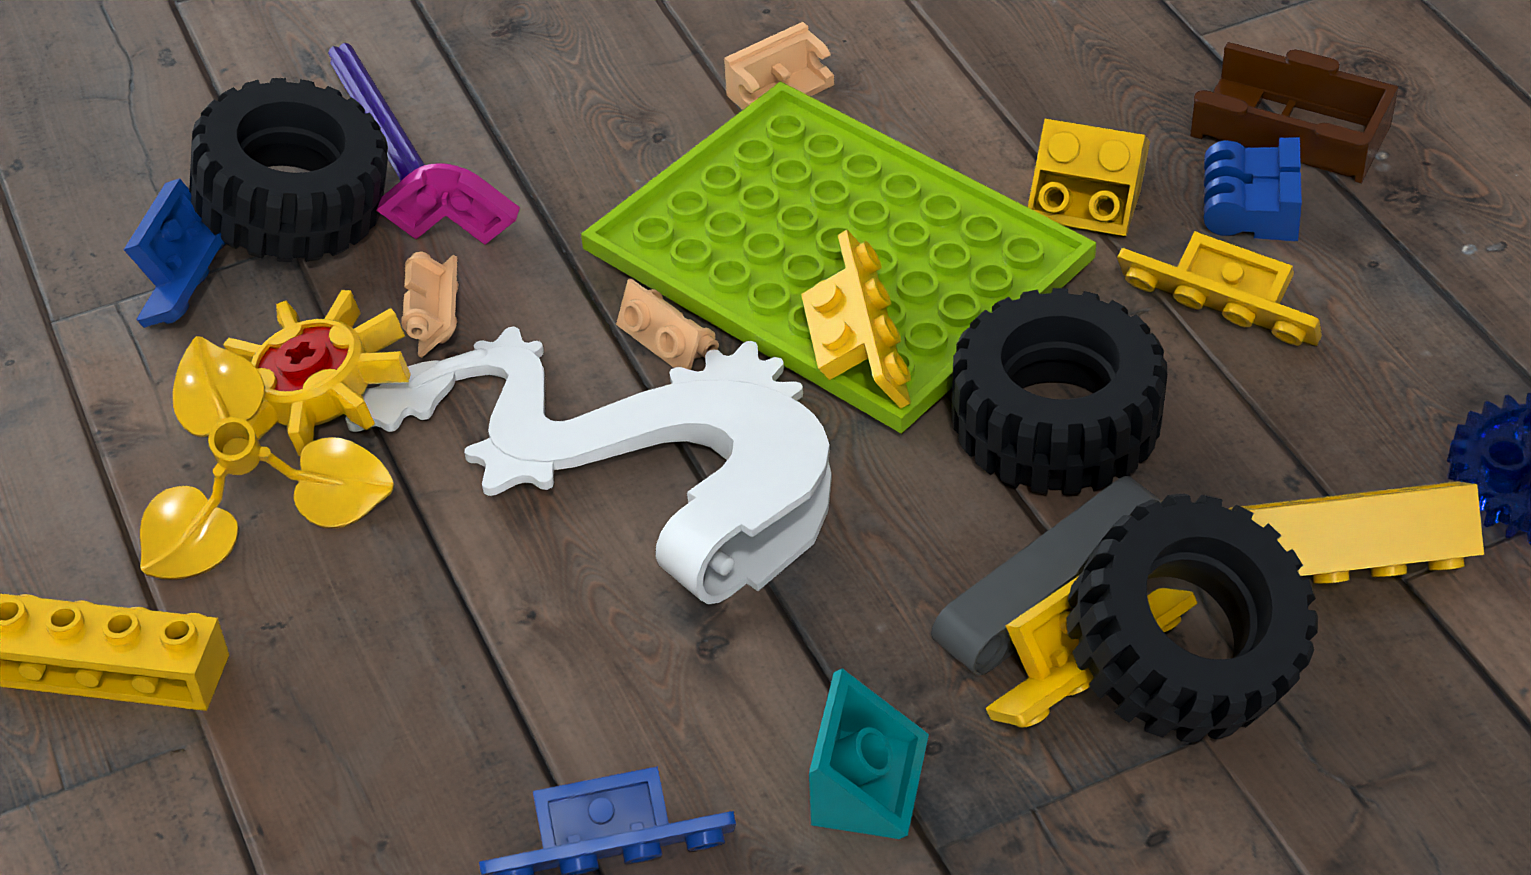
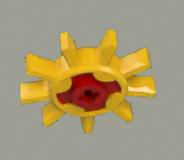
(322, 367)

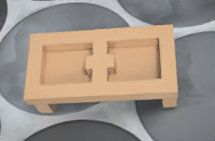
(784, 57)

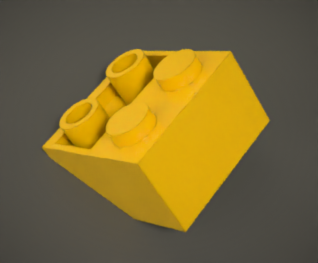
(1088, 176)

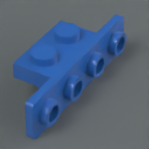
(172, 252)
(607, 820)

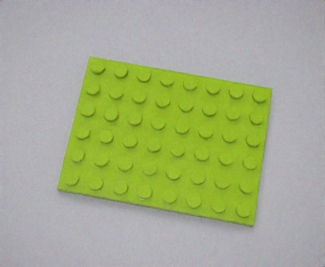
(758, 223)

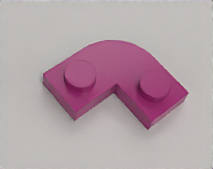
(452, 192)

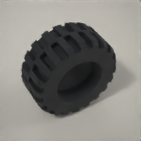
(281, 210)
(1058, 440)
(1236, 566)

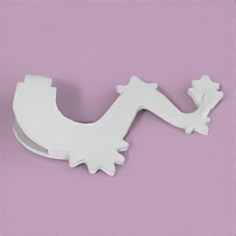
(737, 522)

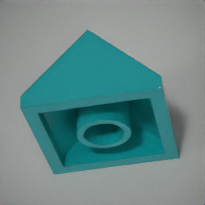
(864, 763)

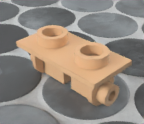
(429, 300)
(663, 327)

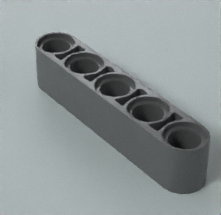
(975, 621)

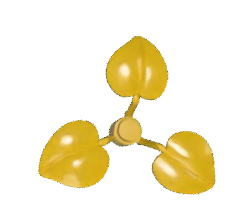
(215, 399)

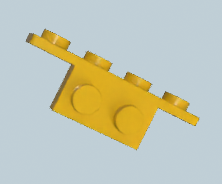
(1227, 279)
(852, 321)
(1048, 658)

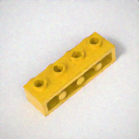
(1378, 529)
(110, 651)

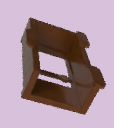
(1304, 83)

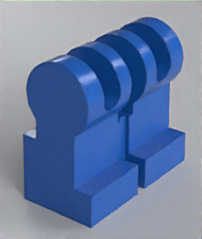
(1253, 189)

